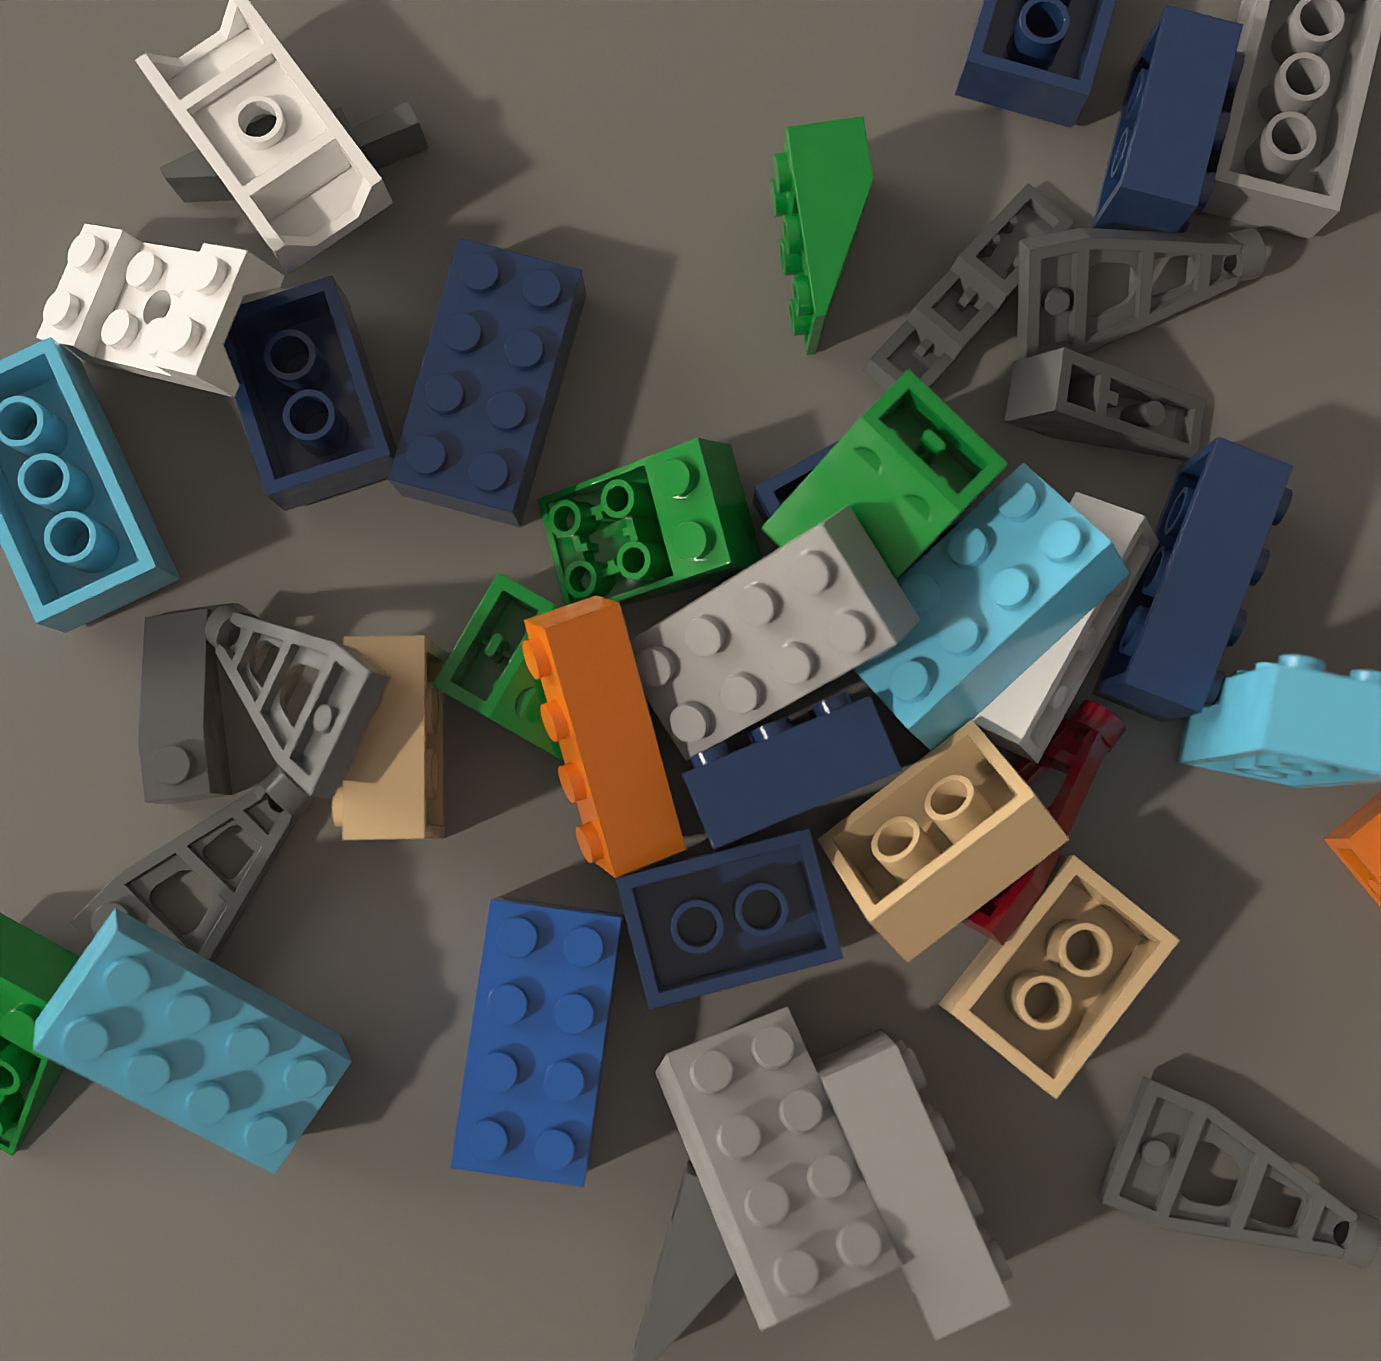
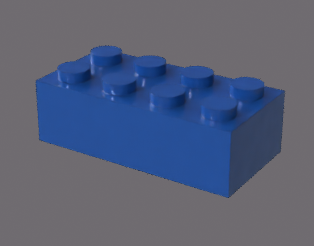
(538, 1041)

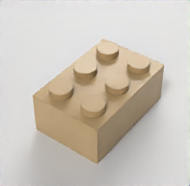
(400, 763)
(940, 841)
(1060, 976)

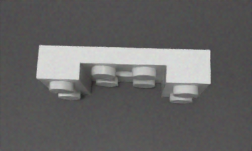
(304, 177)
(121, 289)

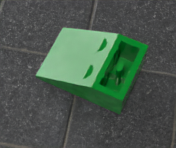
(822, 196)
(902, 472)
(652, 526)
(490, 667)
(29, 978)

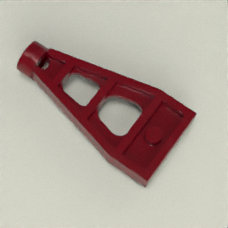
(1078, 752)

